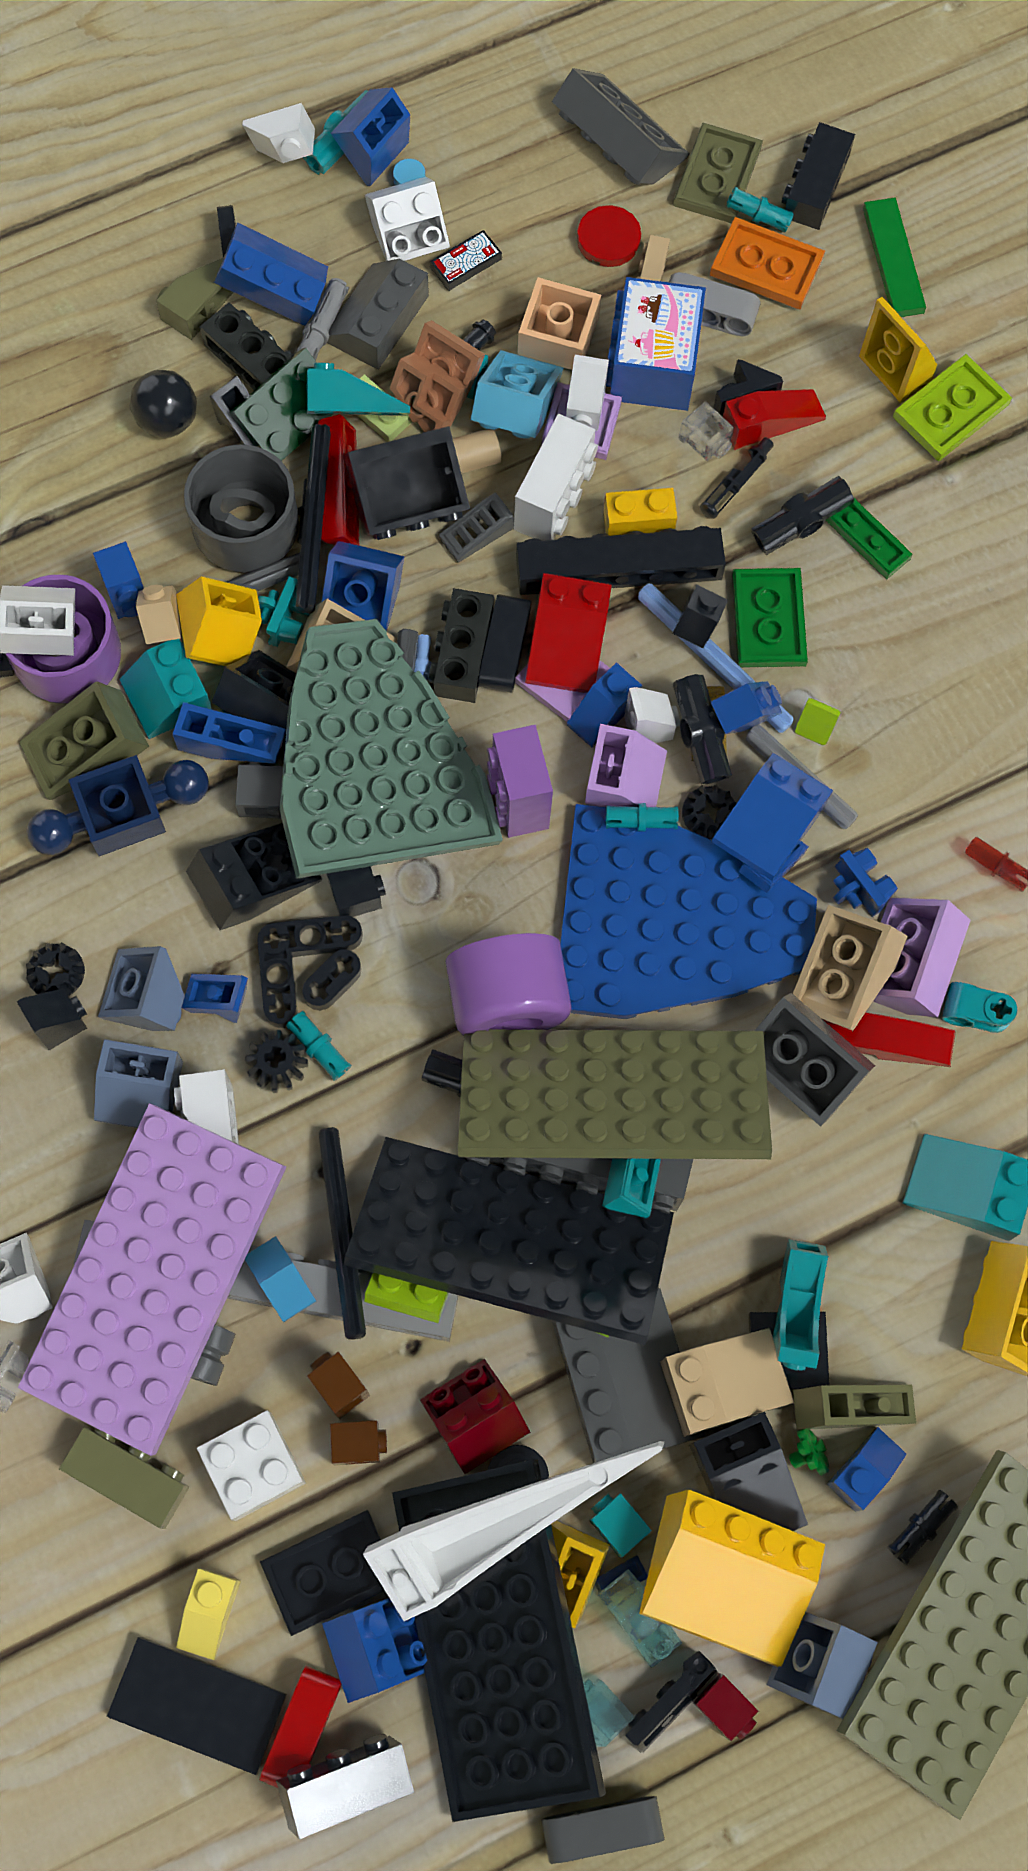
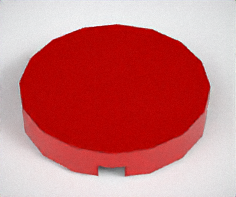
(609, 235)

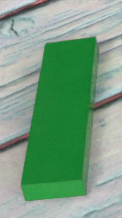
(894, 257)

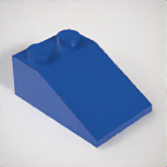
(772, 816)

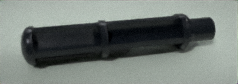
(737, 478)

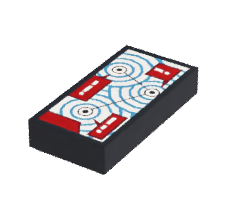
(466, 260)

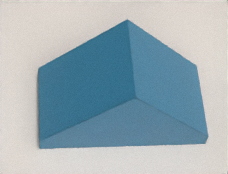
(279, 1279)

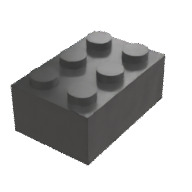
(810, 1059)

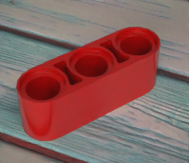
(301, 1724)

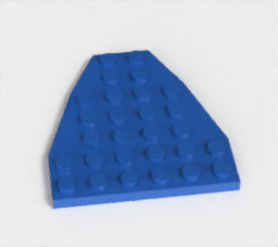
(671, 921)

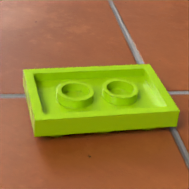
(952, 407)
(406, 1297)

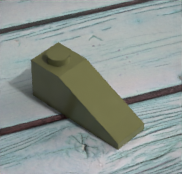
(192, 299)
(853, 1406)

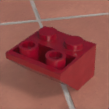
(475, 1416)

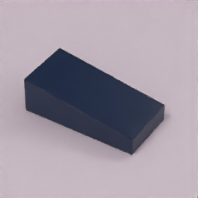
(633, 1564)

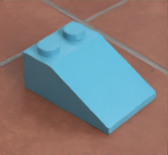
(515, 394)

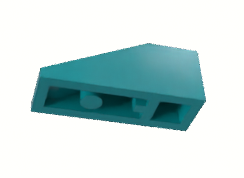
(342, 393)

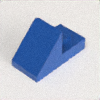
(216, 995)

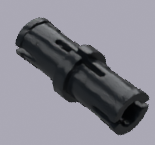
(922, 1527)

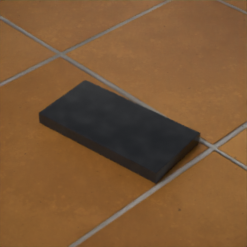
(197, 1705)

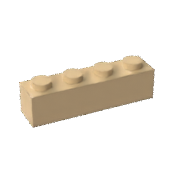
(655, 258)

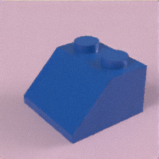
(363, 581)

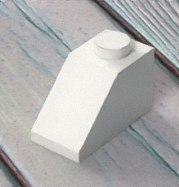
(282, 133)
(587, 390)
(651, 714)

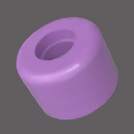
(95, 647)
(509, 984)

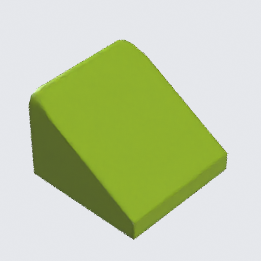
(817, 721)

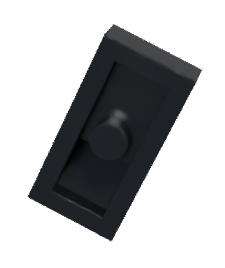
(748, 380)
(224, 401)

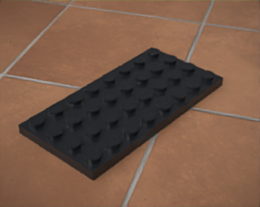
(510, 1241)
(504, 1668)

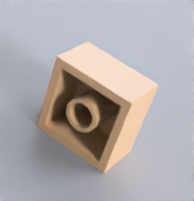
(558, 323)

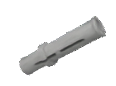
(317, 331)

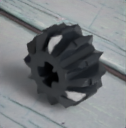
(266, 1054)

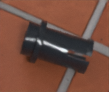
(481, 334)

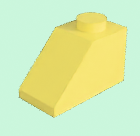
(207, 1613)

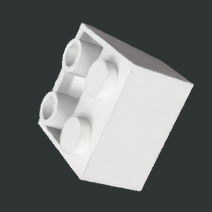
(408, 219)
(37, 620)

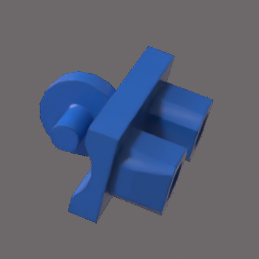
(856, 884)

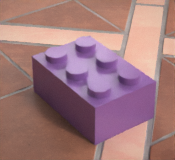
(519, 781)

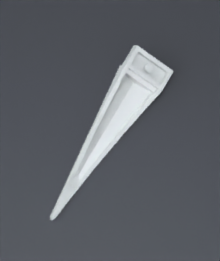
(446, 1552)

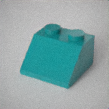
(160, 685)

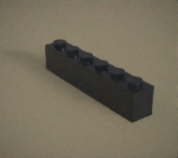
(624, 559)

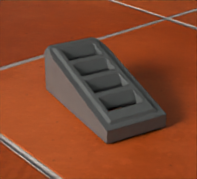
(481, 511)

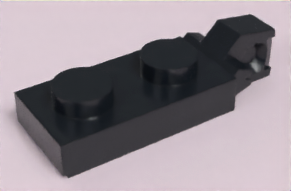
(671, 1702)

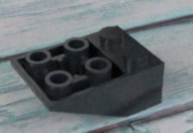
(246, 876)
(749, 1472)

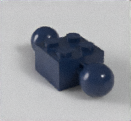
(117, 806)

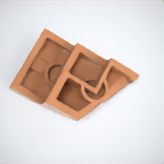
(436, 377)

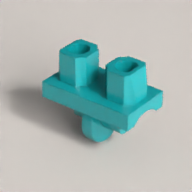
(280, 625)

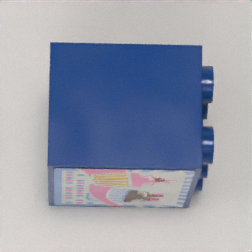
(655, 343)

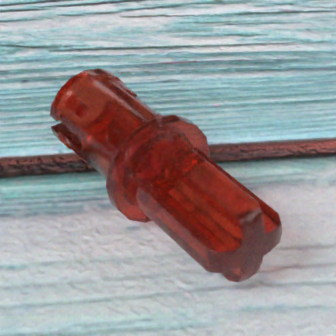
(997, 862)

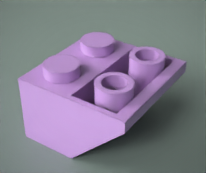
(625, 769)

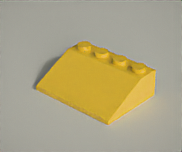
(730, 1576)

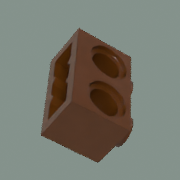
(337, 1383)

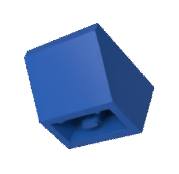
(374, 132)
(374, 1649)

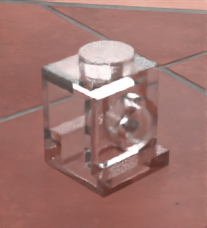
(707, 432)

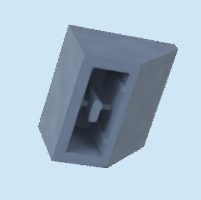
(133, 1078)

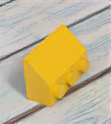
(1000, 1310)

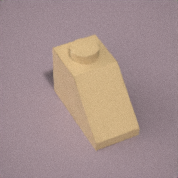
(159, 613)

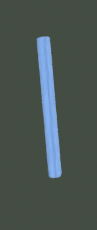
(710, 654)

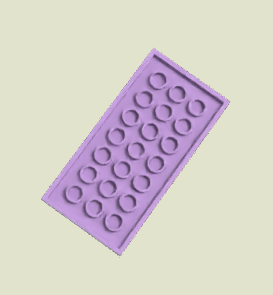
(152, 1279)

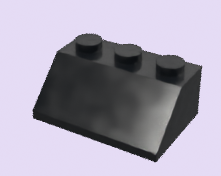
(256, 690)

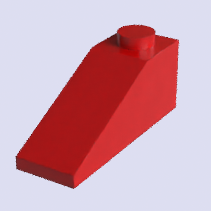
(771, 414)

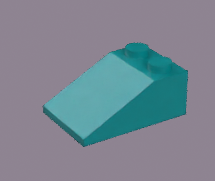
(970, 1186)

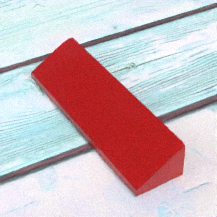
(340, 509)

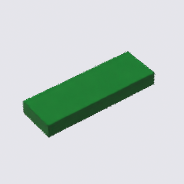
(870, 539)

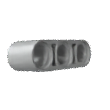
(724, 306)

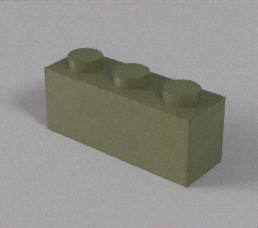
(125, 1476)

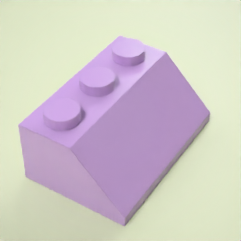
(928, 957)

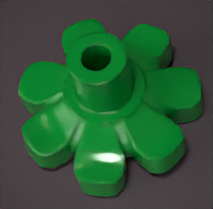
(810, 1452)

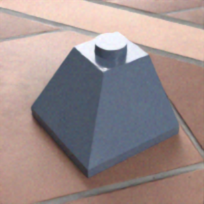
(143, 990)

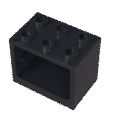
(407, 483)

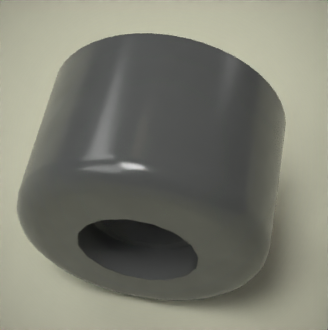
(234, 479)

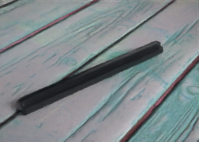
(313, 519)
(341, 1233)

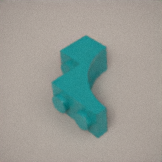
(799, 1306)

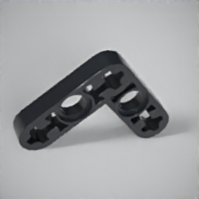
(284, 956)

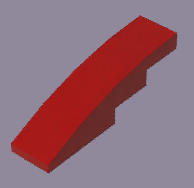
(900, 1040)

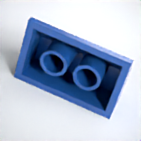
(272, 274)

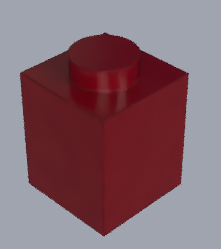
(726, 1708)

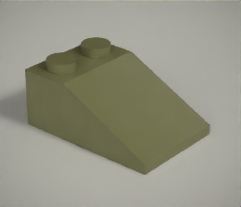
(83, 737)

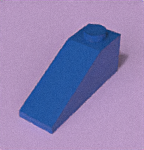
(226, 736)

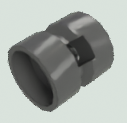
(209, 1365)

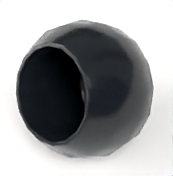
(163, 403)

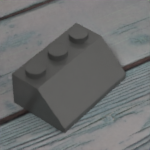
(379, 311)

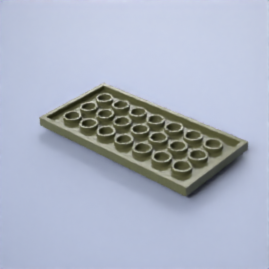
(614, 1094)
(958, 1653)

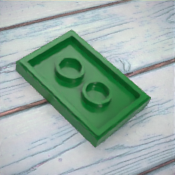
(769, 617)

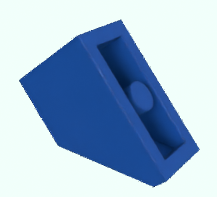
(602, 704)
(867, 1470)

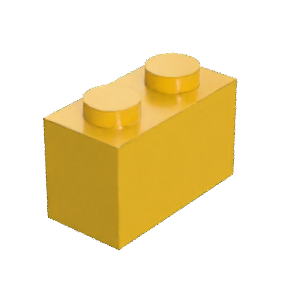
(639, 511)

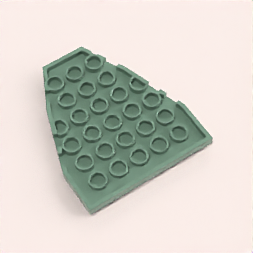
(374, 760)

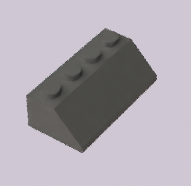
(618, 127)

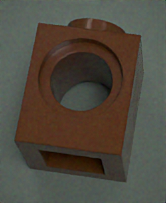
(357, 1442)

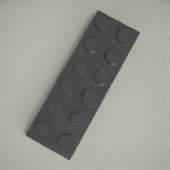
(593, 1174)

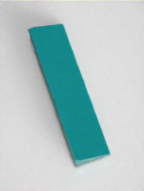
(631, 1185)

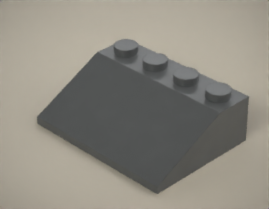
(623, 1386)

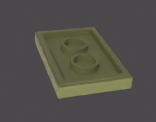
(716, 166)

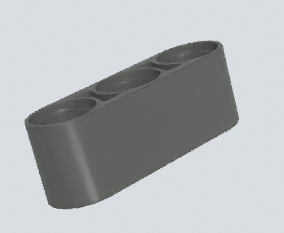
(602, 1829)

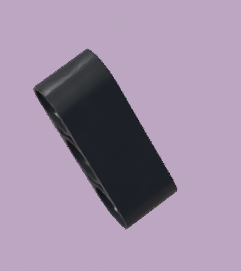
(504, 643)

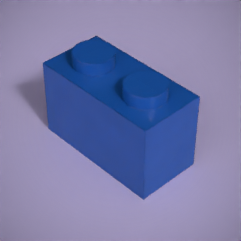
(120, 578)
(747, 706)

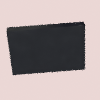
(324, 1573)

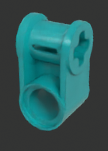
(973, 1007)

